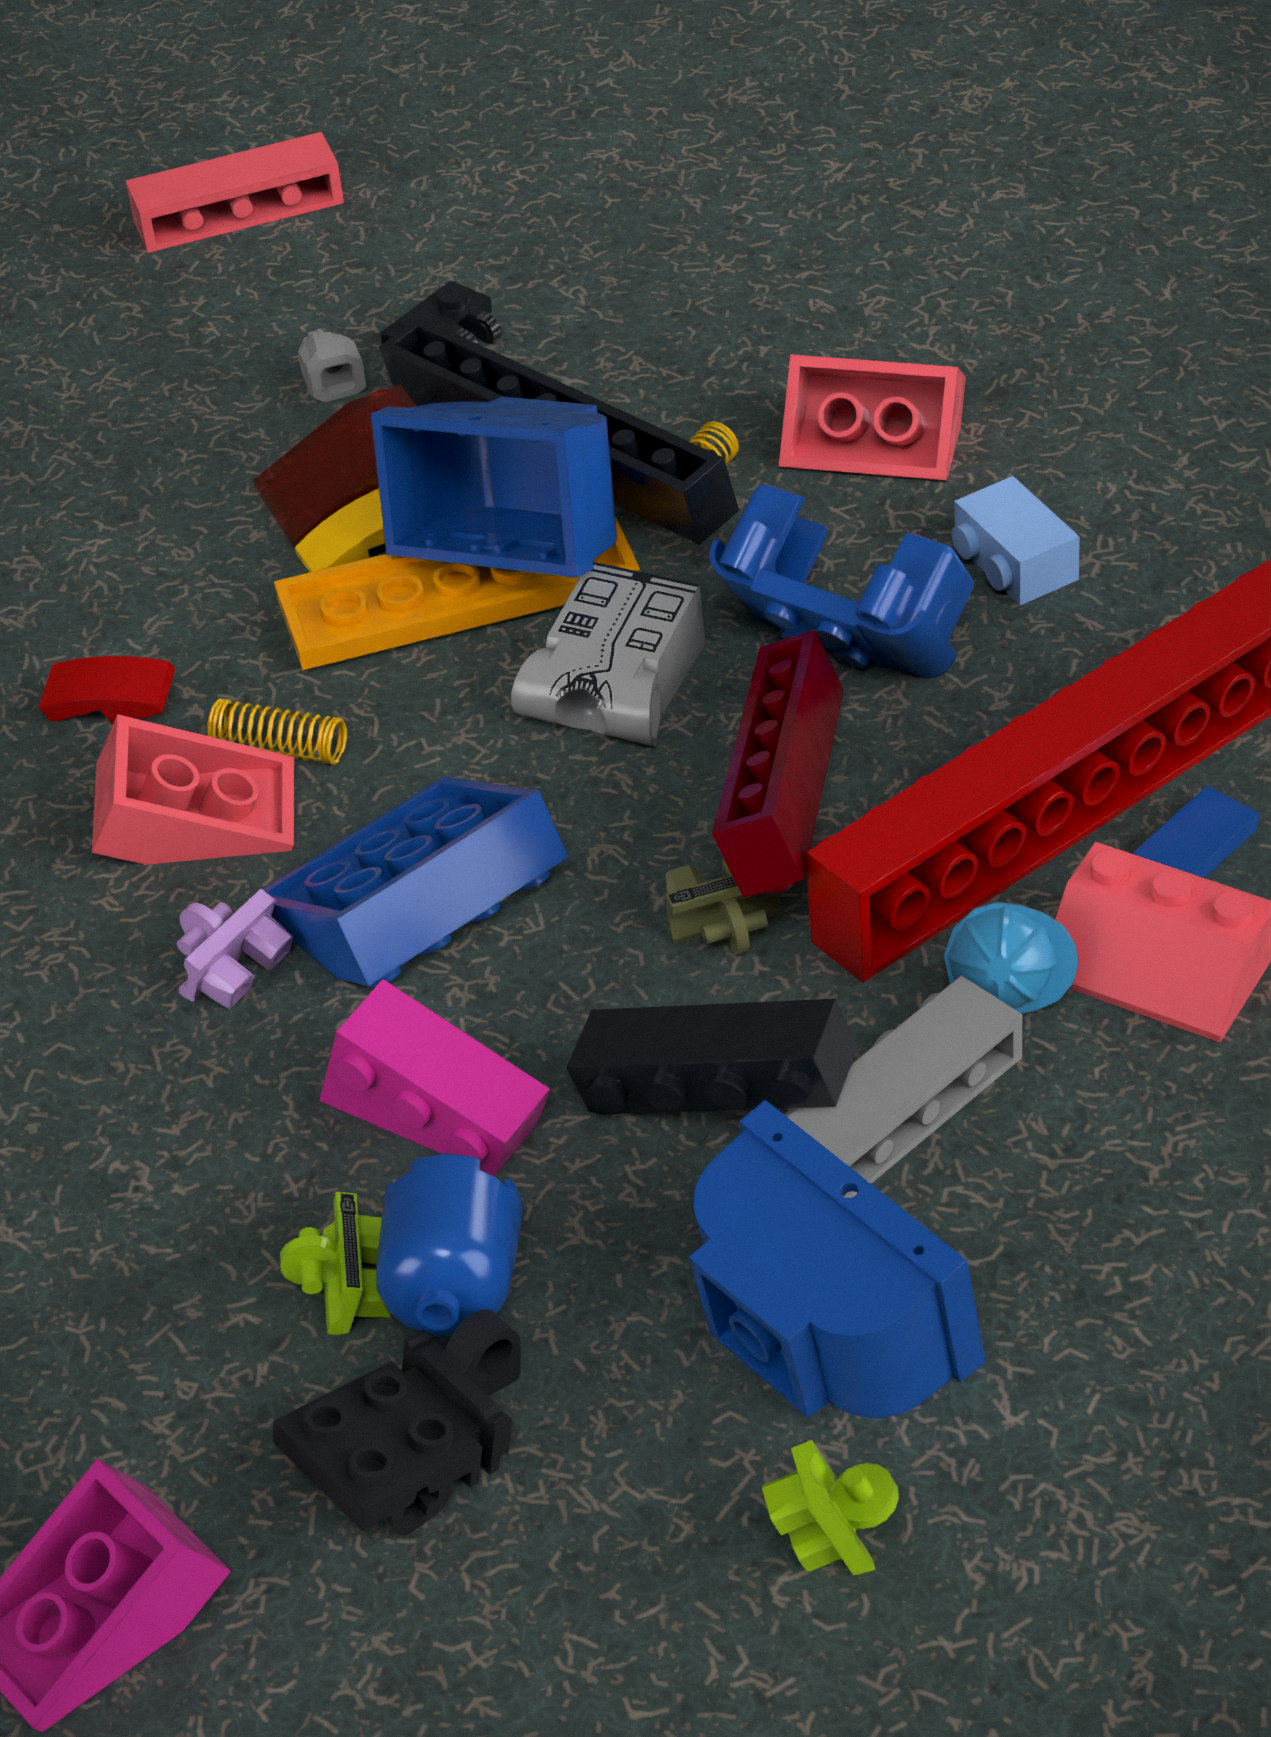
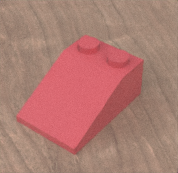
(188, 796)

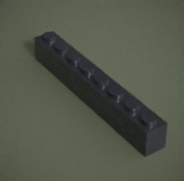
(650, 468)

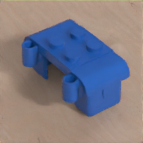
(896, 624)

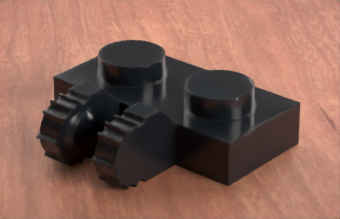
(456, 310)

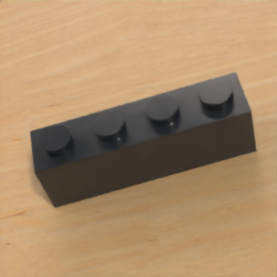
(713, 1057)

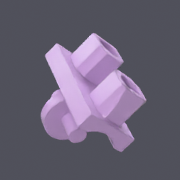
(219, 939)

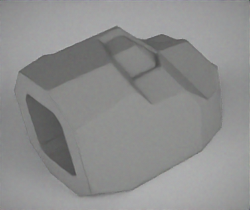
(331, 366)

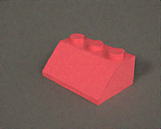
(871, 417)
(1164, 940)

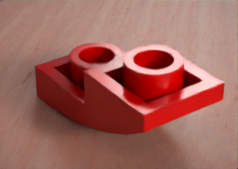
(107, 683)

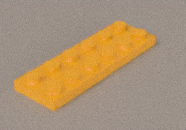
(409, 600)

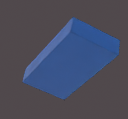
(1201, 833)

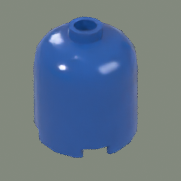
(446, 1243)

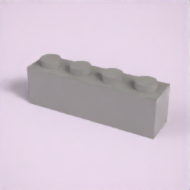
(916, 1078)

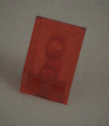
(327, 466)

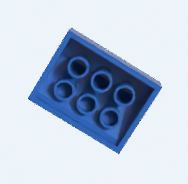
(416, 876)

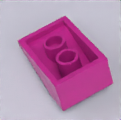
(97, 1594)

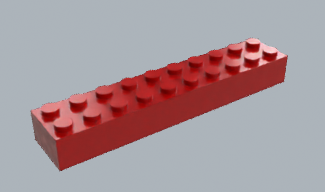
(1043, 781)

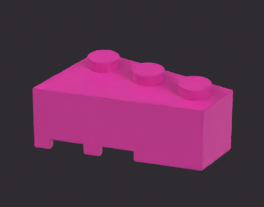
(430, 1081)

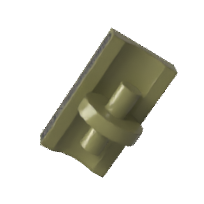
(715, 908)

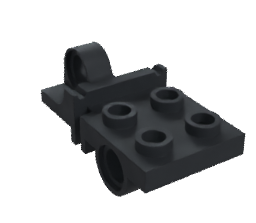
(404, 1435)

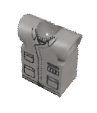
(614, 654)

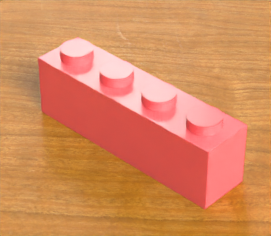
(235, 191)

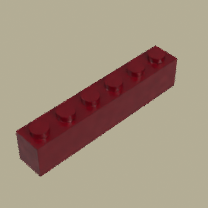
(779, 765)

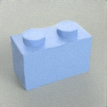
(1015, 540)

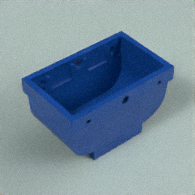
(496, 484)
(824, 1285)

